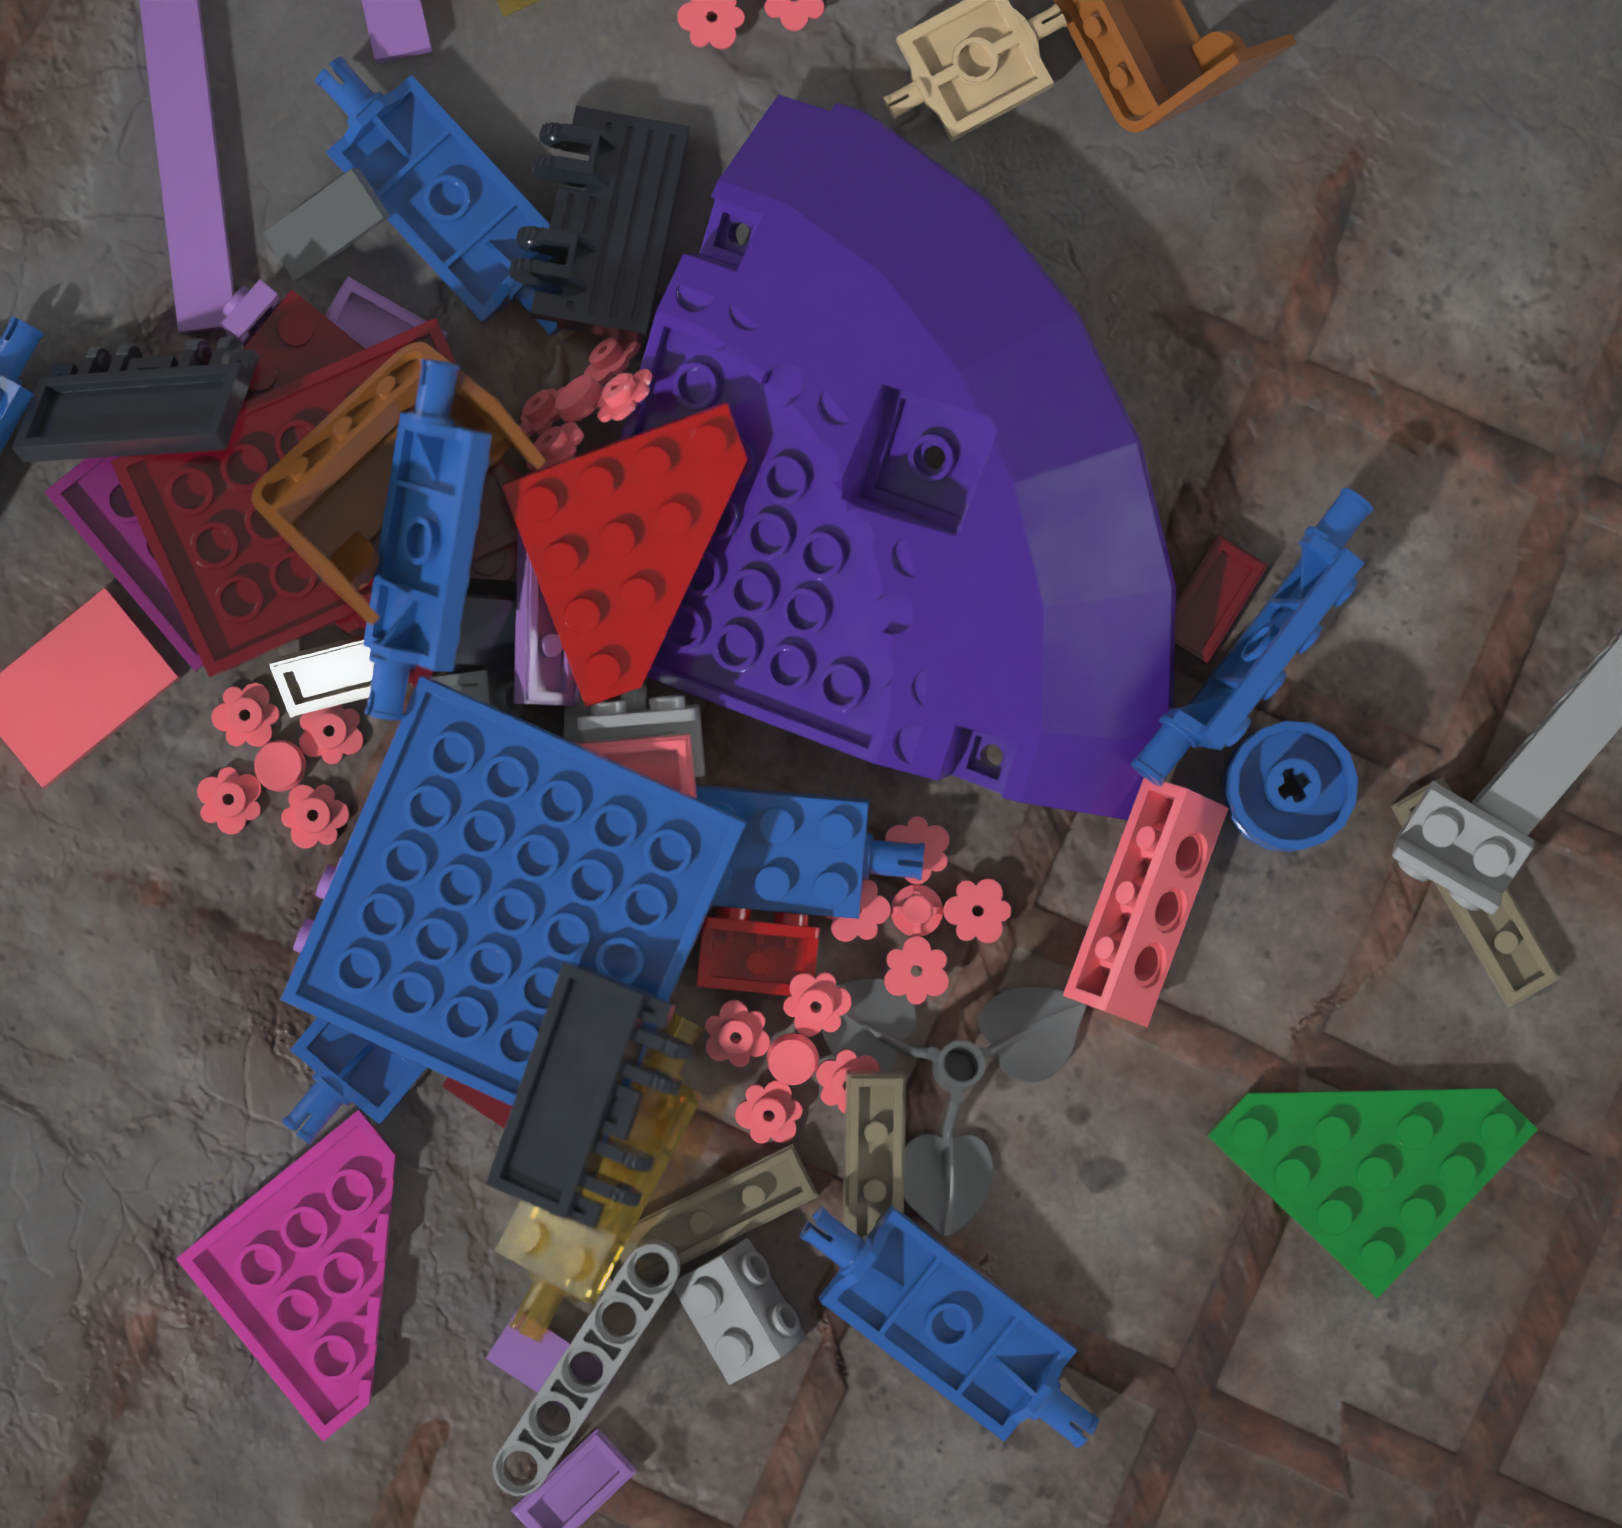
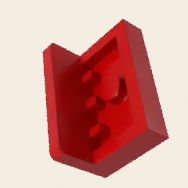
(755, 954)

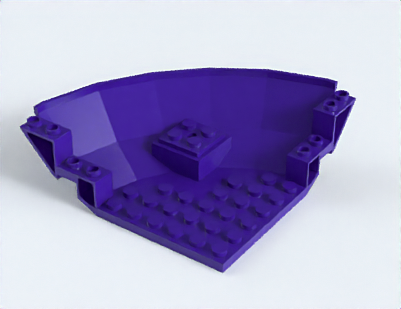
(848, 576)

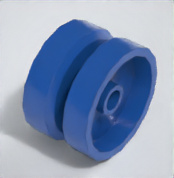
(1323, 781)

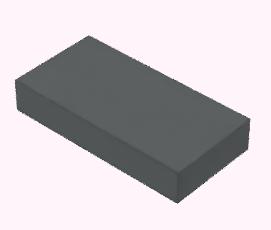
(326, 224)

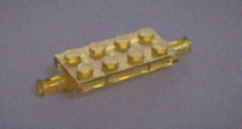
(577, 1259)

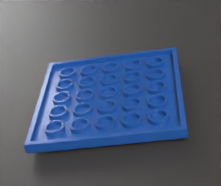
(489, 869)

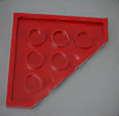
(622, 538)

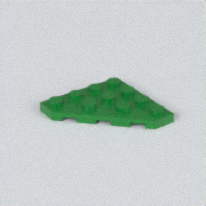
(1372, 1168)

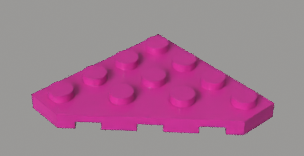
(306, 1272)

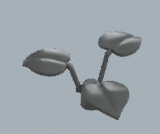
(1029, 1032)

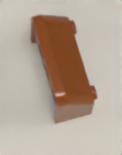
(1154, 60)
(335, 482)

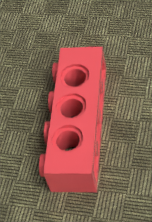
(1146, 901)

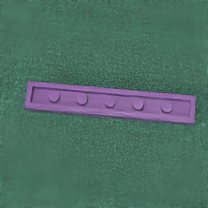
(188, 162)

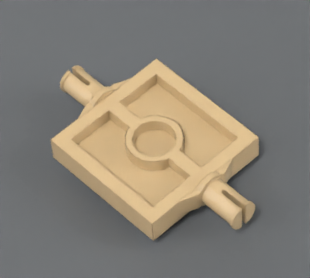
(974, 63)

